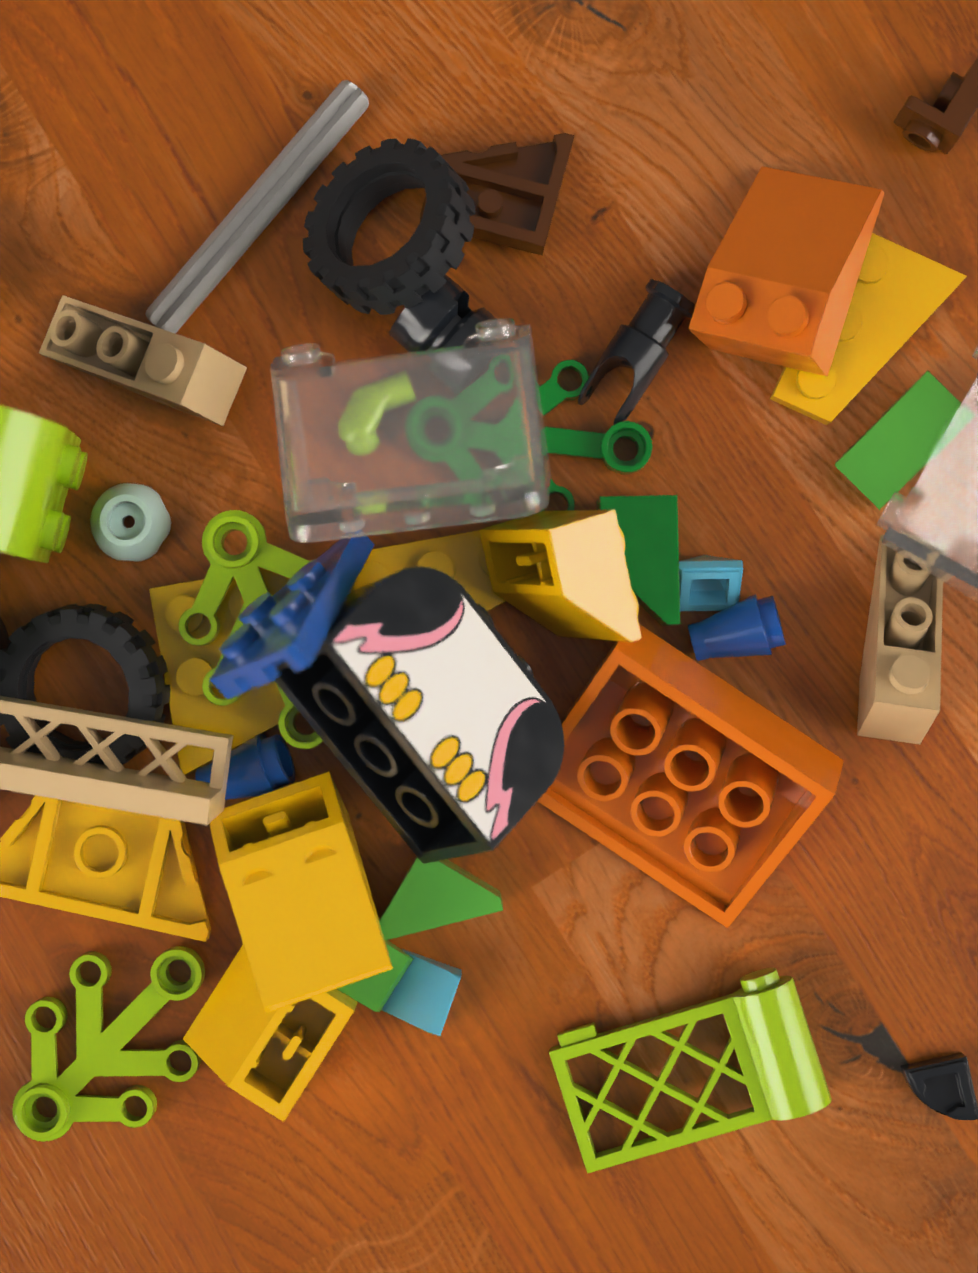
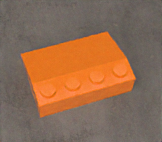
(687, 775)

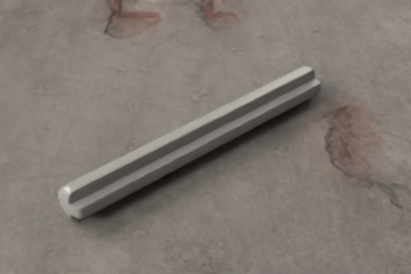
(258, 207)

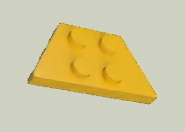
(104, 866)

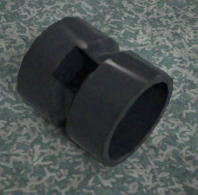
(438, 320)

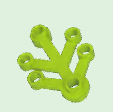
(251, 585)
(100, 1051)

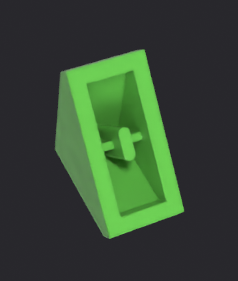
(435, 897)

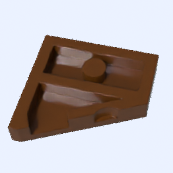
(514, 190)

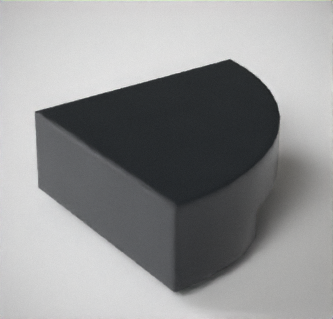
(944, 1085)

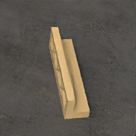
(111, 783)

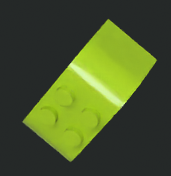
(35, 472)

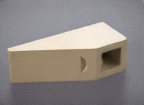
(144, 359)
(901, 651)

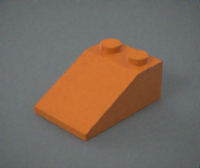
(787, 270)

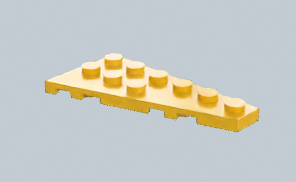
(259, 707)

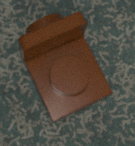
(936, 130)

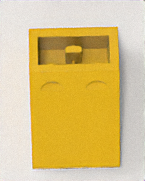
(299, 892)

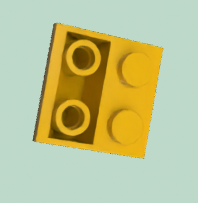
(565, 572)
(265, 1053)

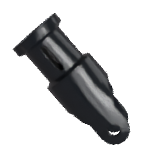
(642, 343)

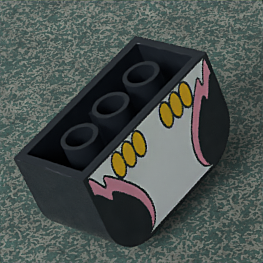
(430, 713)

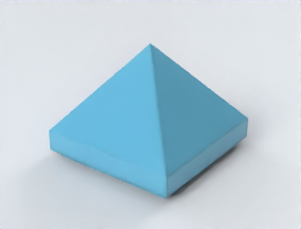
(709, 583)

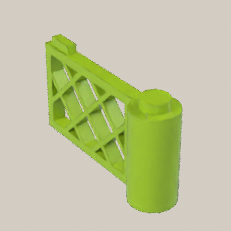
(772, 1051)

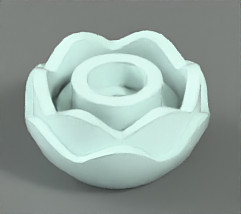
(150, 525)

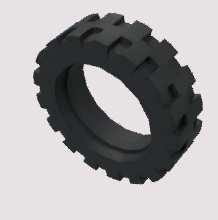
(416, 265)
(107, 629)

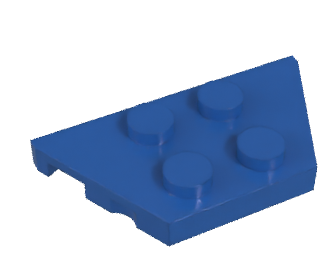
(290, 622)

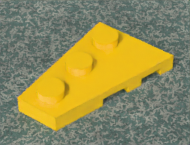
(889, 304)

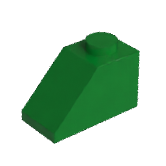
(650, 551)

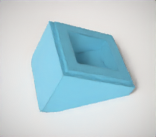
(424, 994)

